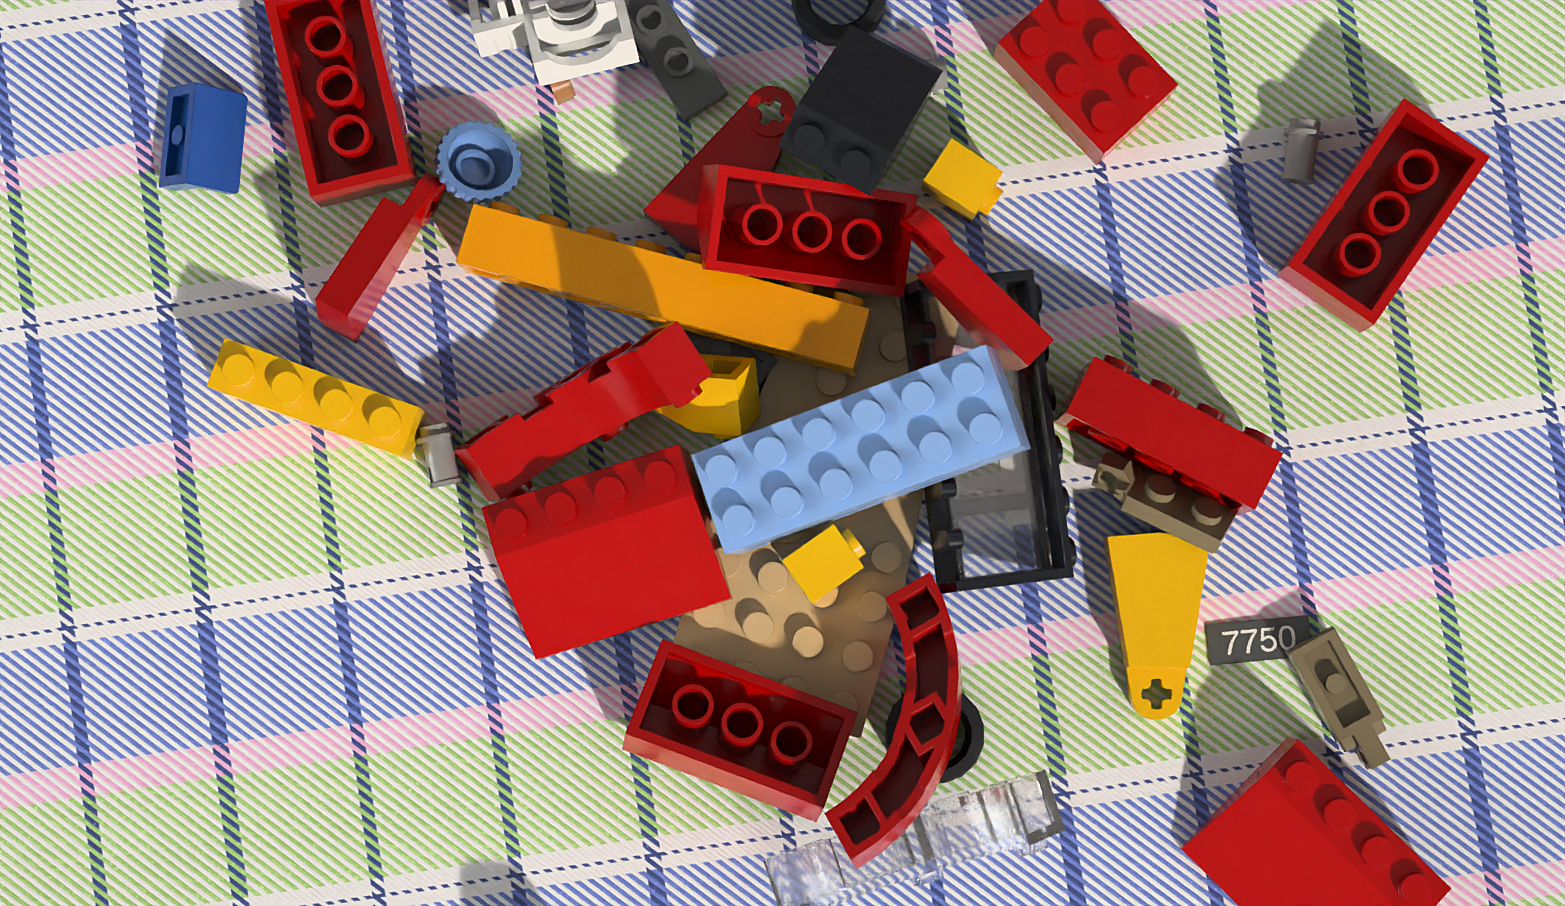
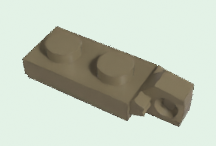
(1164, 502)
(1340, 695)

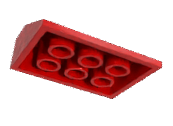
(608, 552)
(1307, 841)

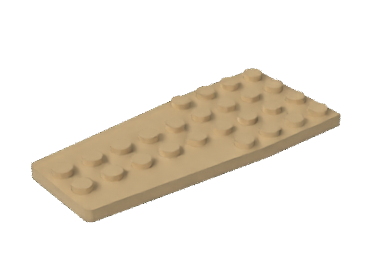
(770, 623)

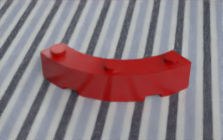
(584, 406)
(924, 733)

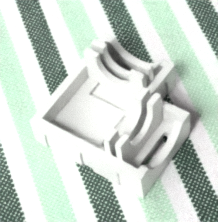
(556, 31)

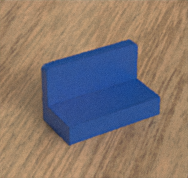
(203, 139)

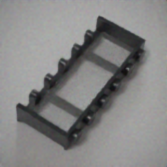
(1008, 516)

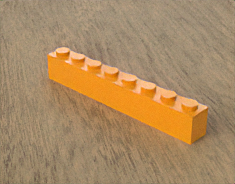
(664, 288)

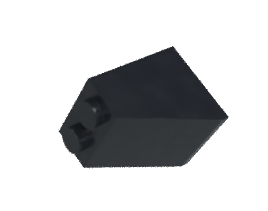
(860, 108)

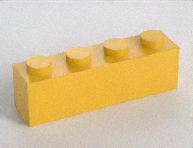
(317, 399)

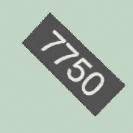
(1255, 639)

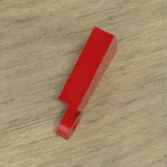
(739, 143)
(374, 258)
(973, 296)

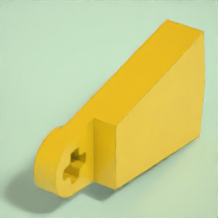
(1156, 607)

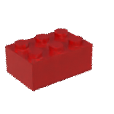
(1085, 72)

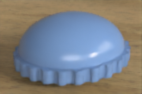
(478, 162)

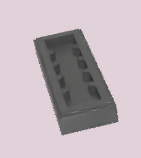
(674, 57)

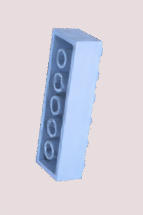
(861, 450)

